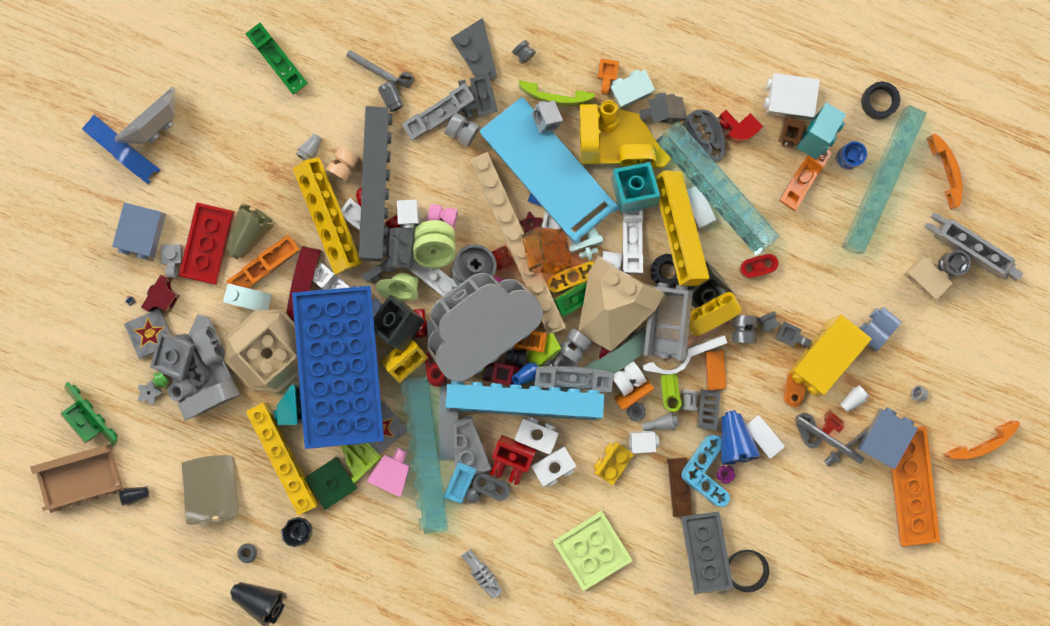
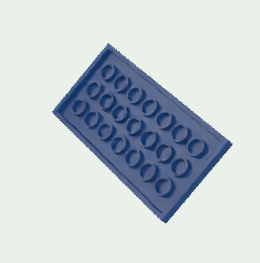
(337, 367)

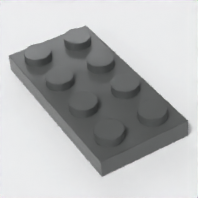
(707, 553)

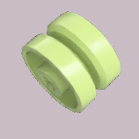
(434, 244)

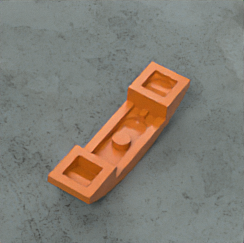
(938, 145)
(803, 180)
(1004, 433)

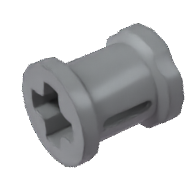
(689, 400)

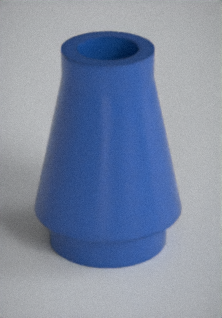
(525, 374)

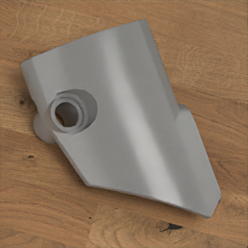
(221, 386)

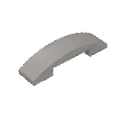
(439, 112)
(573, 377)
(446, 420)

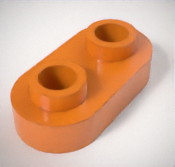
(791, 388)

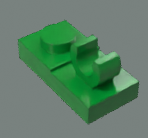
(571, 299)

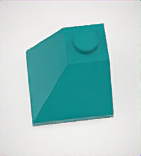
(289, 407)

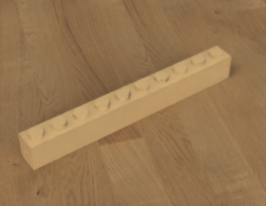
(513, 234)

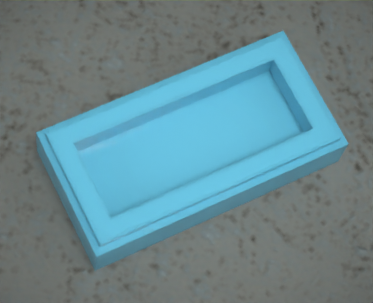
(459, 482)

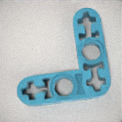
(699, 474)

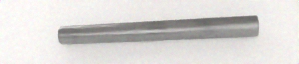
(829, 439)

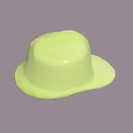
(400, 286)

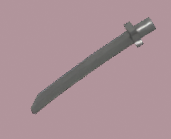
(835, 456)

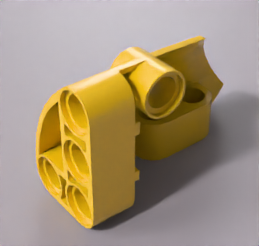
(617, 137)

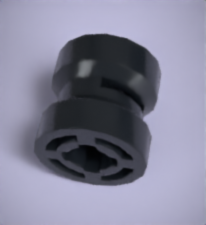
(515, 357)

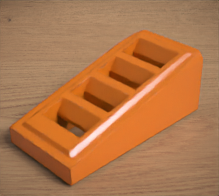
(520, 345)

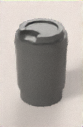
(390, 96)

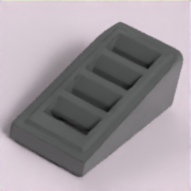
(700, 424)

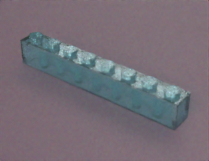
(884, 180)
(717, 188)
(426, 456)

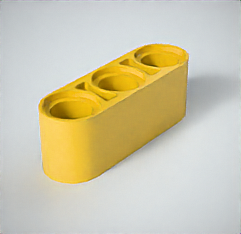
(714, 313)

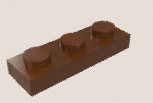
(679, 488)

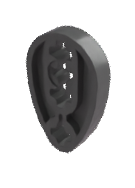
(713, 127)

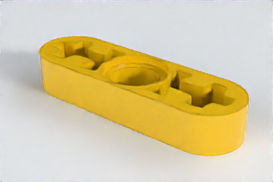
(575, 269)

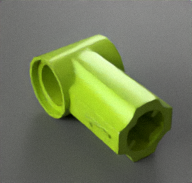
(670, 389)

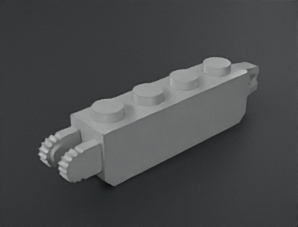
(977, 248)

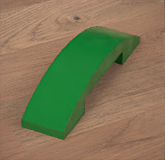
(276, 58)

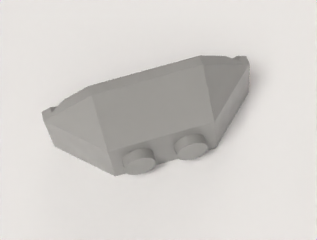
(150, 122)

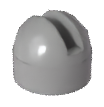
(923, 391)

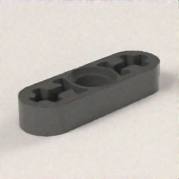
(202, 369)

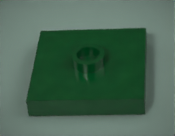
(331, 483)

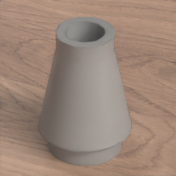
(309, 148)

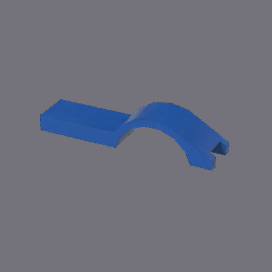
(121, 151)

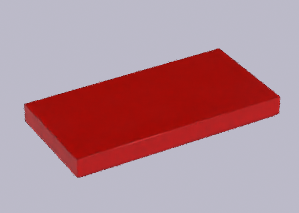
(206, 243)

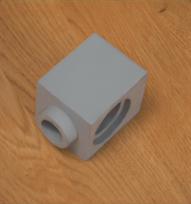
(547, 116)

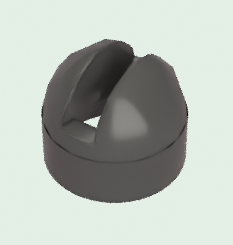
(406, 83)
(473, 496)

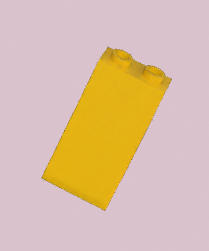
(829, 355)

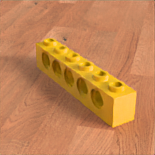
(326, 215)
(282, 458)

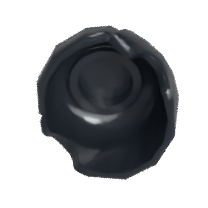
(297, 532)

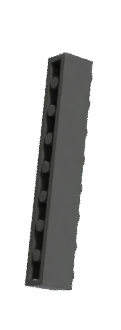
(373, 184)

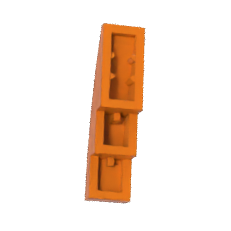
(265, 263)

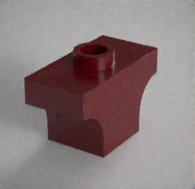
(160, 295)
(500, 373)

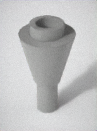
(665, 422)

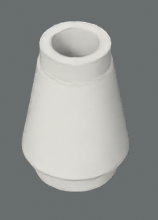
(855, 398)

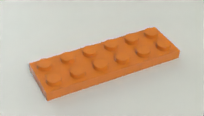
(915, 494)

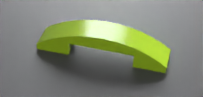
(531, 90)

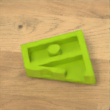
(360, 459)

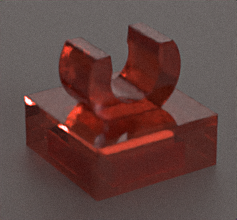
(832, 422)

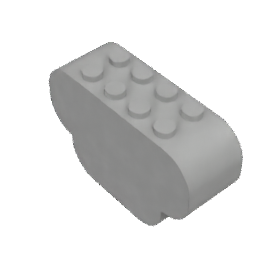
(480, 324)

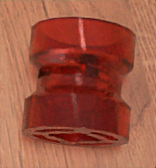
(502, 258)

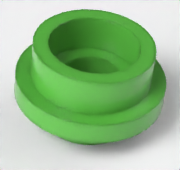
(160, 380)

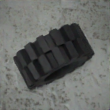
(656, 270)

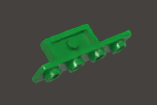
(84, 419)

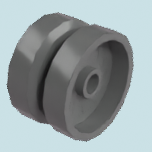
(472, 257)

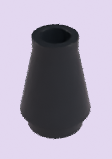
(133, 495)

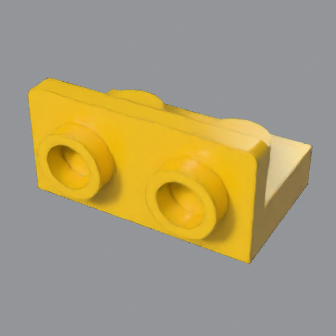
(613, 462)

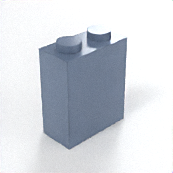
(139, 231)
(888, 437)

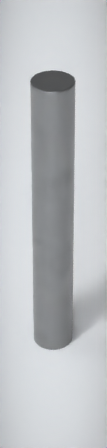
(372, 67)

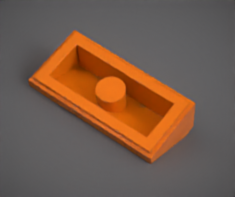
(715, 370)
(634, 396)

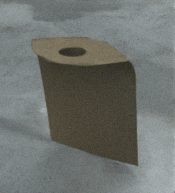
(209, 489)

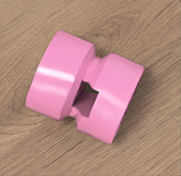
(446, 215)

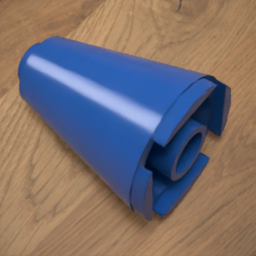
(736, 440)

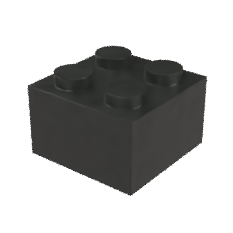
(397, 323)

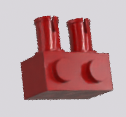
(513, 454)

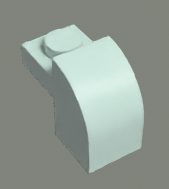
(247, 297)

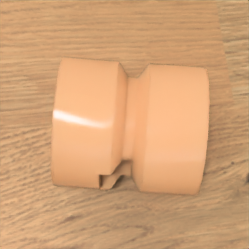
(343, 164)

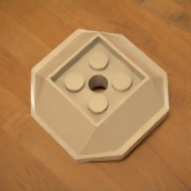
(246, 341)

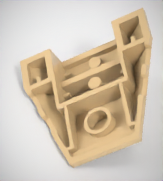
(615, 304)

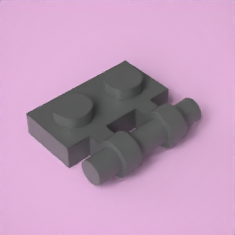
(483, 94)

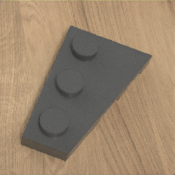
(475, 49)

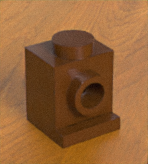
(793, 126)

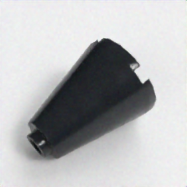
(259, 602)

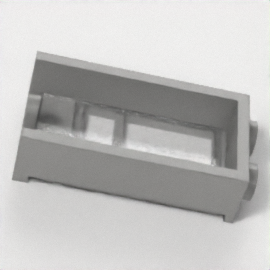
(669, 324)

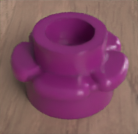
(725, 479)

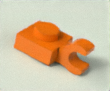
(607, 72)

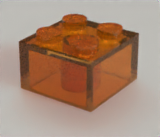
(547, 250)

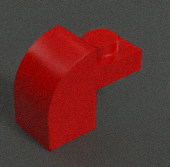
(740, 131)

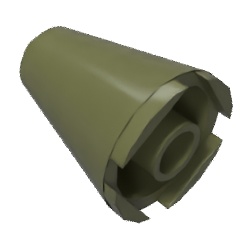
(247, 230)

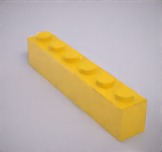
(681, 229)

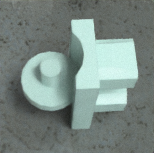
(593, 240)

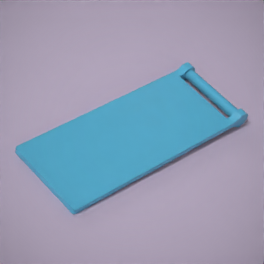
(547, 169)

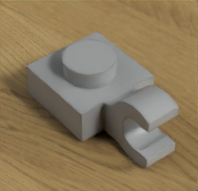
(171, 256)

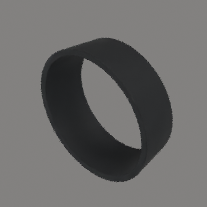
(763, 579)

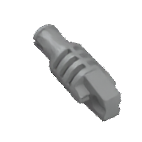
(482, 574)

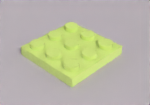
(592, 550)

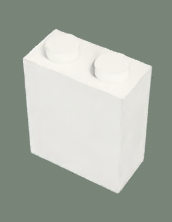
(791, 96)

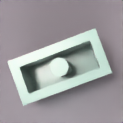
(632, 88)

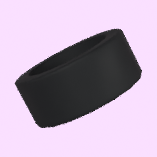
(892, 91)

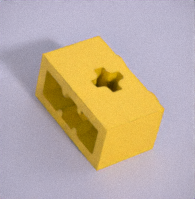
(403, 363)

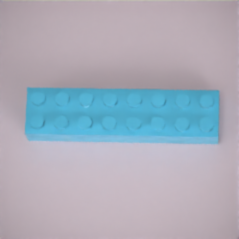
(525, 401)

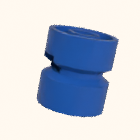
(851, 155)

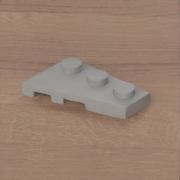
(468, 446)

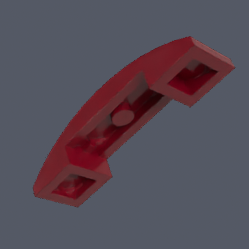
(303, 274)

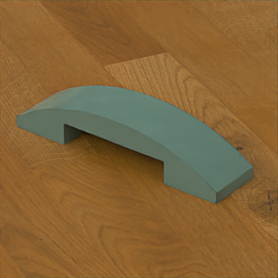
(622, 355)

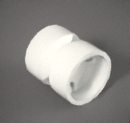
(629, 378)

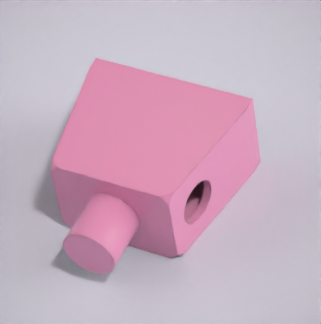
(391, 473)

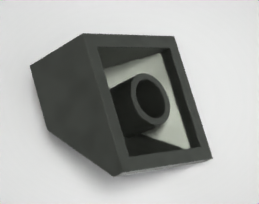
(709, 289)

